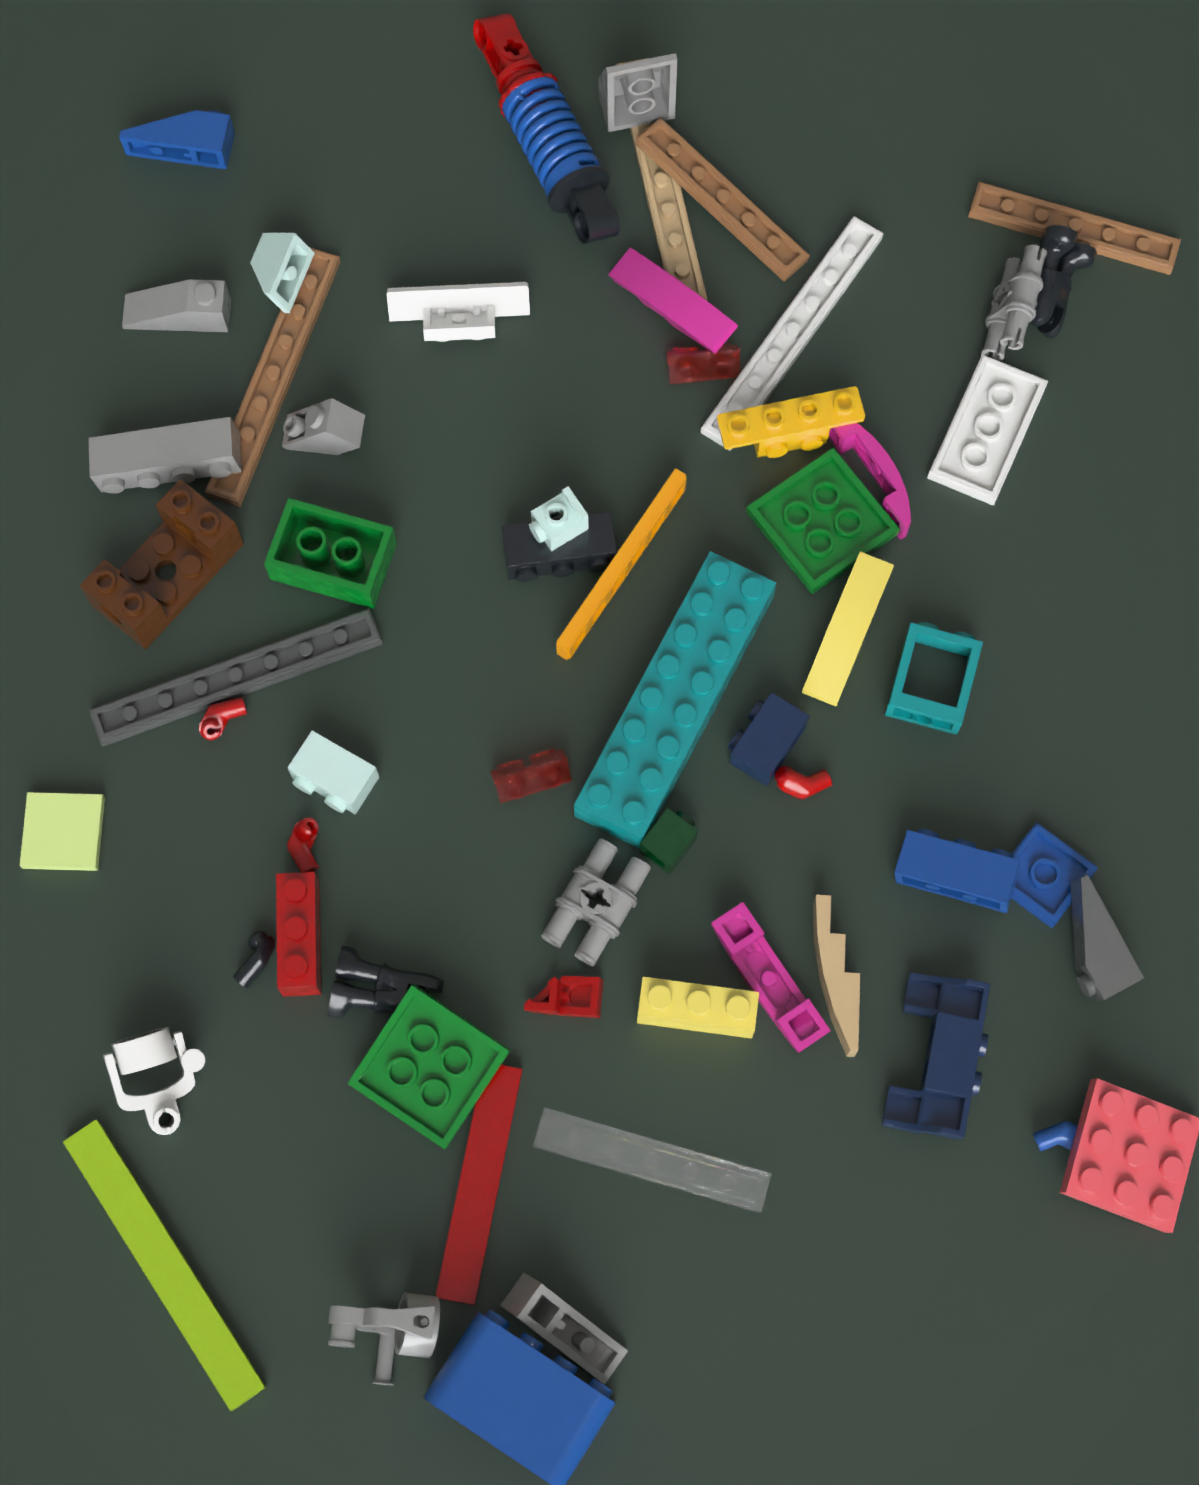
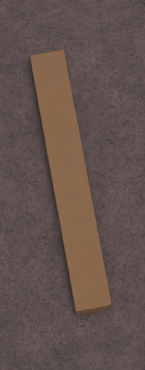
(275, 375)

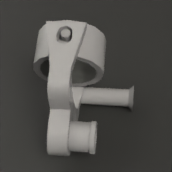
(408, 1330)

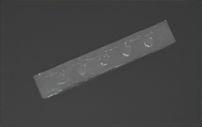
(652, 1160)

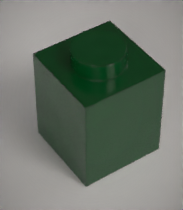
(669, 840)

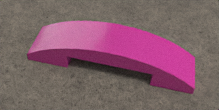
(880, 467)
(765, 974)

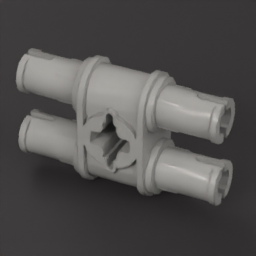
(1014, 302)
(604, 919)

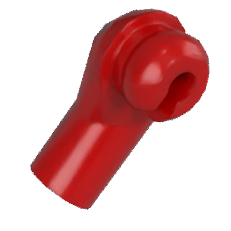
(218, 715)
(800, 785)

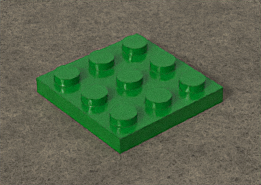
(822, 520)
(429, 1066)

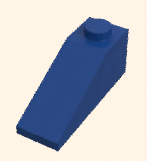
(186, 138)

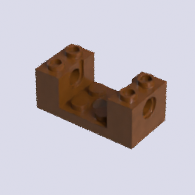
(191, 538)

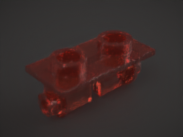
(695, 365)
(547, 771)

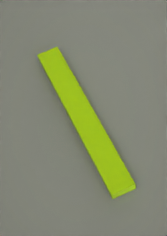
(164, 1265)

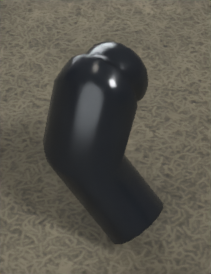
(258, 959)

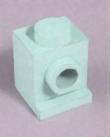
(558, 532)

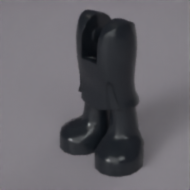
(1061, 261)
(389, 987)

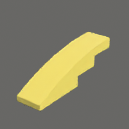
(847, 629)

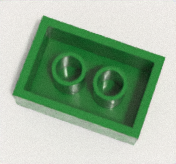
(331, 553)

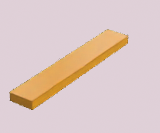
(621, 565)

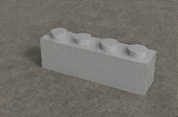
(165, 455)

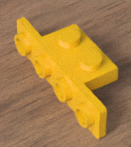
(791, 423)

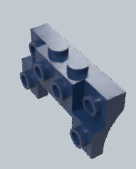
(950, 1059)

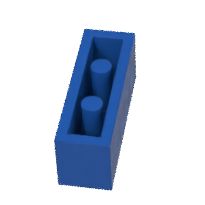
(957, 870)

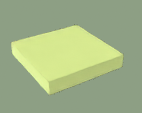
(62, 831)

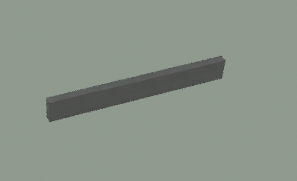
(235, 677)

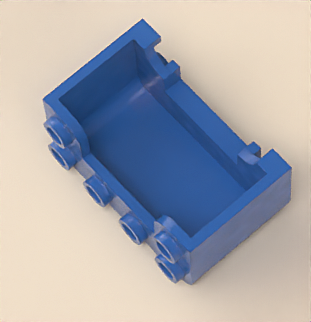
(520, 1398)

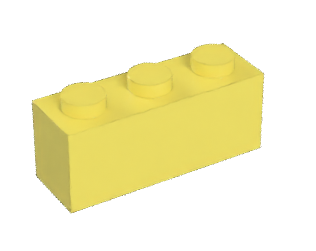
(698, 1007)

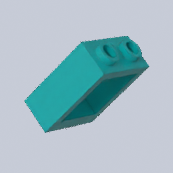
(924, 711)

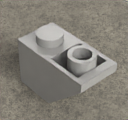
(324, 428)

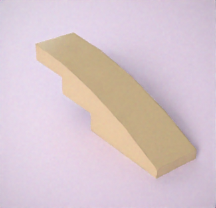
(839, 987)

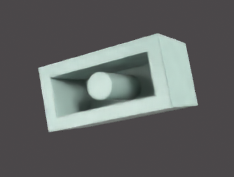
(332, 773)

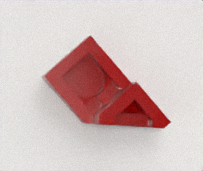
(569, 997)

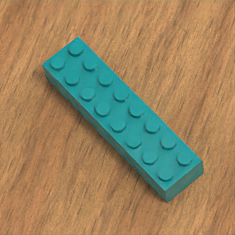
(674, 700)

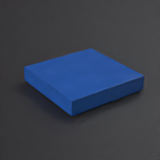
(1046, 874)

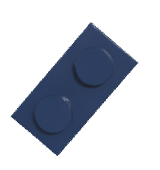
(768, 738)

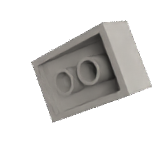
(638, 92)

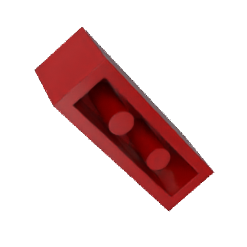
(298, 934)

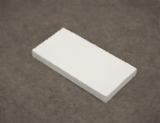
(987, 429)

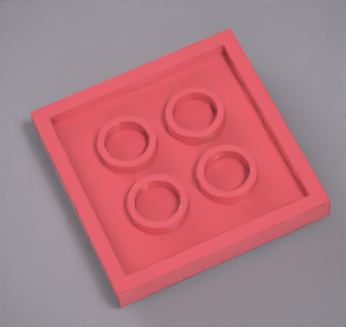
(1131, 1155)

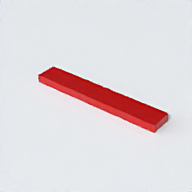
(478, 1188)

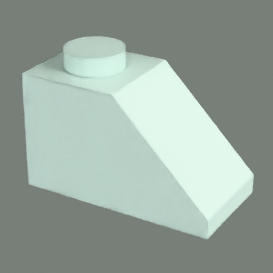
(281, 267)

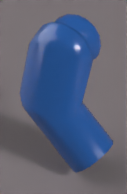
(1058, 1134)

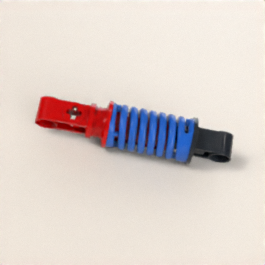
(547, 131)

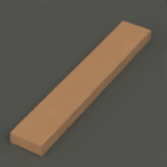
(722, 199)
(1106, 235)

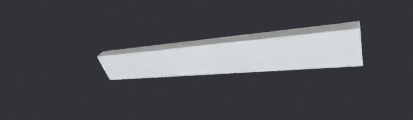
(798, 323)

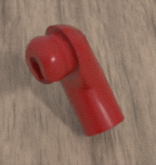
(301, 842)

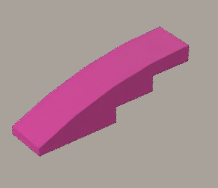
(673, 300)

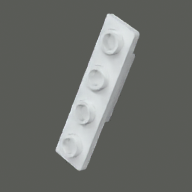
(458, 310)

